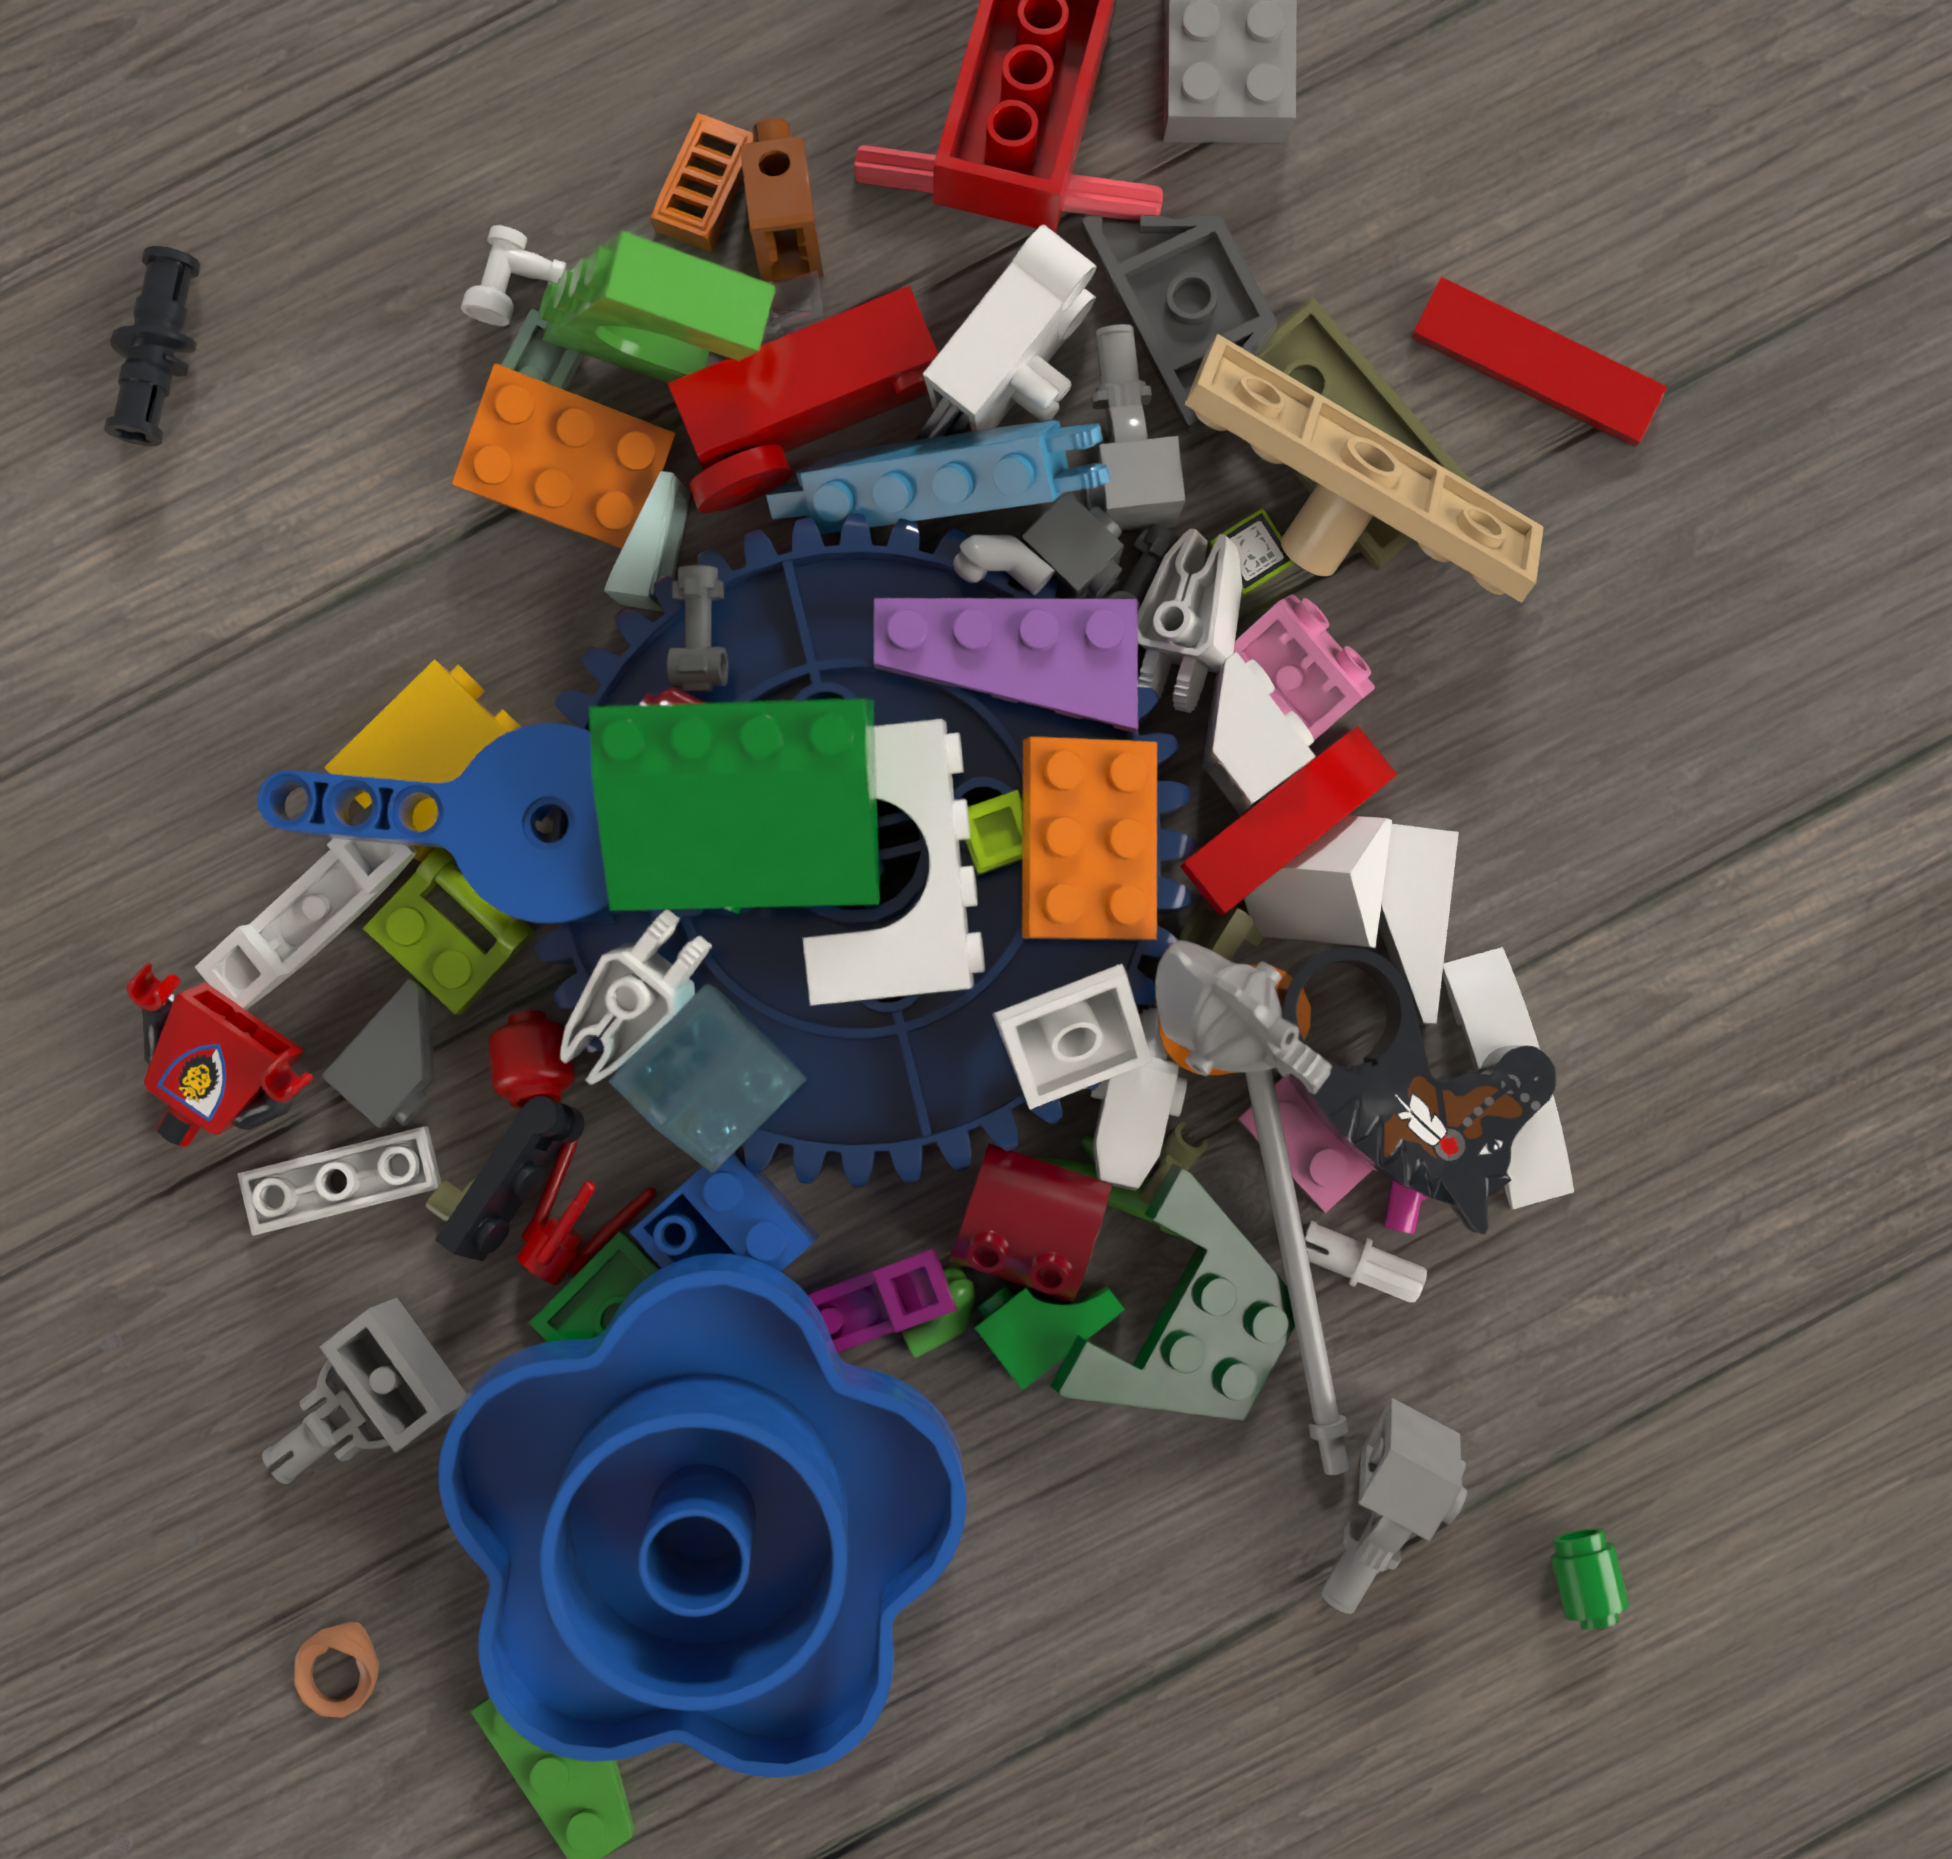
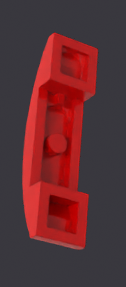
(1288, 821)

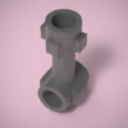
(1152, 549)
(697, 664)

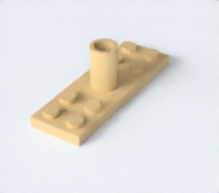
(1361, 477)

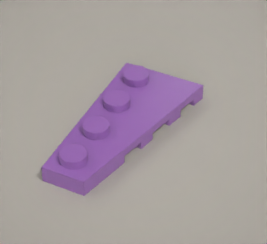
(1029, 651)

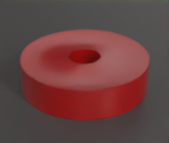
(740, 478)

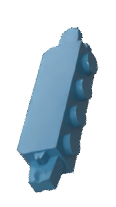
(941, 476)

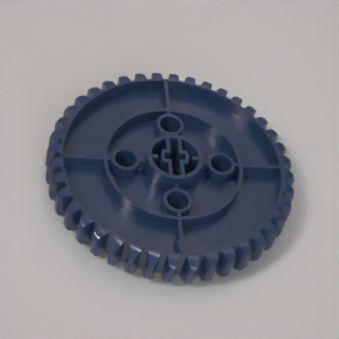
(872, 1068)

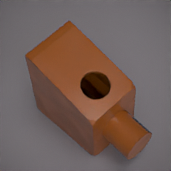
(780, 202)

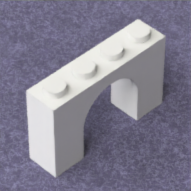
(932, 943)

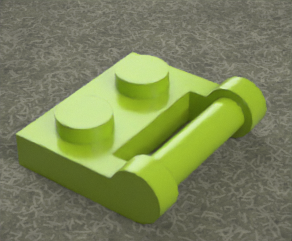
(434, 946)

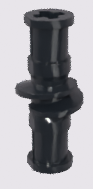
(151, 346)

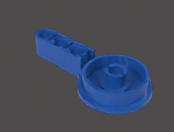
(481, 819)

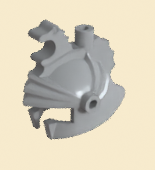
(1230, 1016)

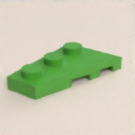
(574, 1798)

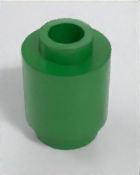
(1589, 1578)

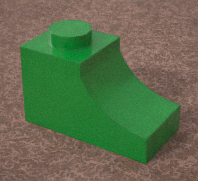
(1037, 1332)

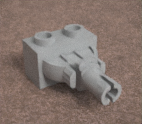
(1143, 471)
(379, 1387)
(1408, 1485)

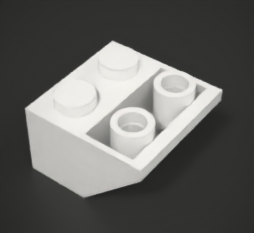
(1248, 738)

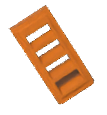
(684, 226)

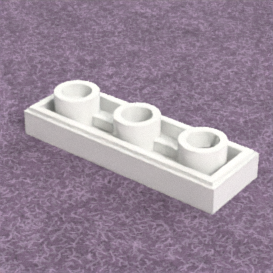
(374, 1170)

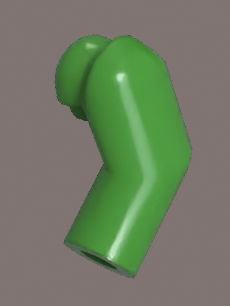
(942, 1329)

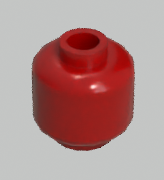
(528, 1060)

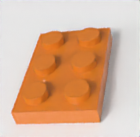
(561, 457)
(1089, 839)

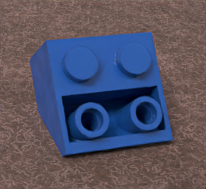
(726, 1214)

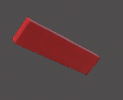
(1539, 362)

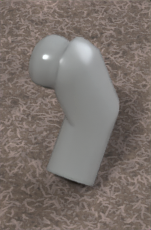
(1005, 554)

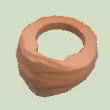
(349, 1639)

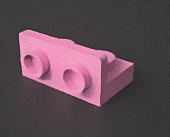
(1305, 664)
(1316, 1156)

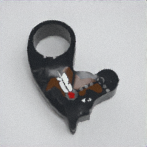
(1423, 1132)

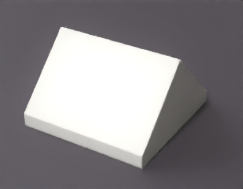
(1329, 888)
(1074, 1036)

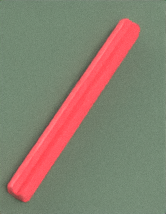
(1084, 193)

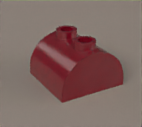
(1031, 1222)

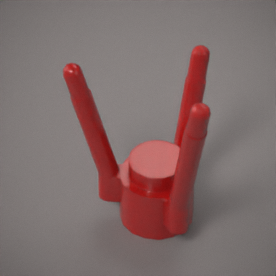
(554, 1246)

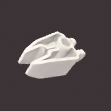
(1190, 616)
(632, 997)
(1136, 1113)

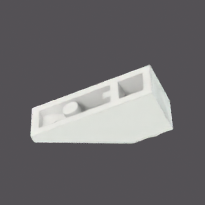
(1417, 910)

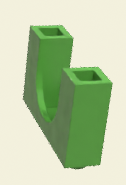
(655, 309)

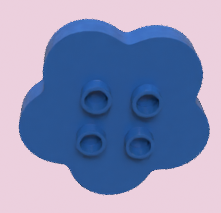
(699, 1526)

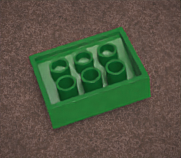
(737, 804)

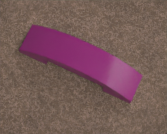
(884, 1300)

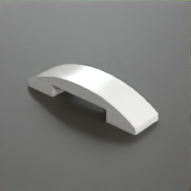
(304, 917)
(1492, 1017)

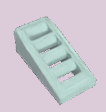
(651, 545)

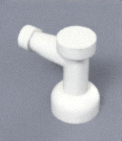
(507, 256)

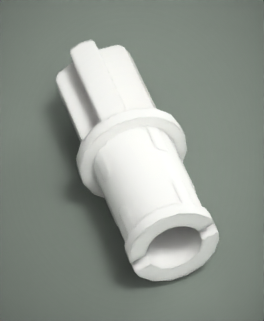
(1364, 1263)

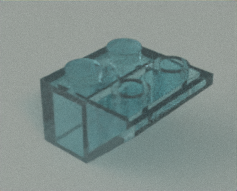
(708, 1078)

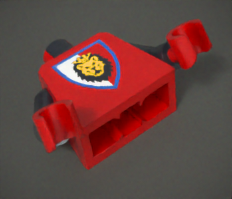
(211, 1060)

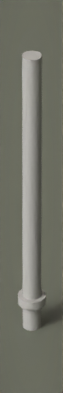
(1327, 1425)

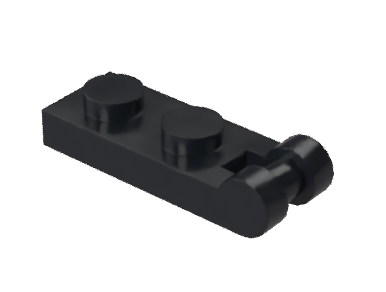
(510, 1177)

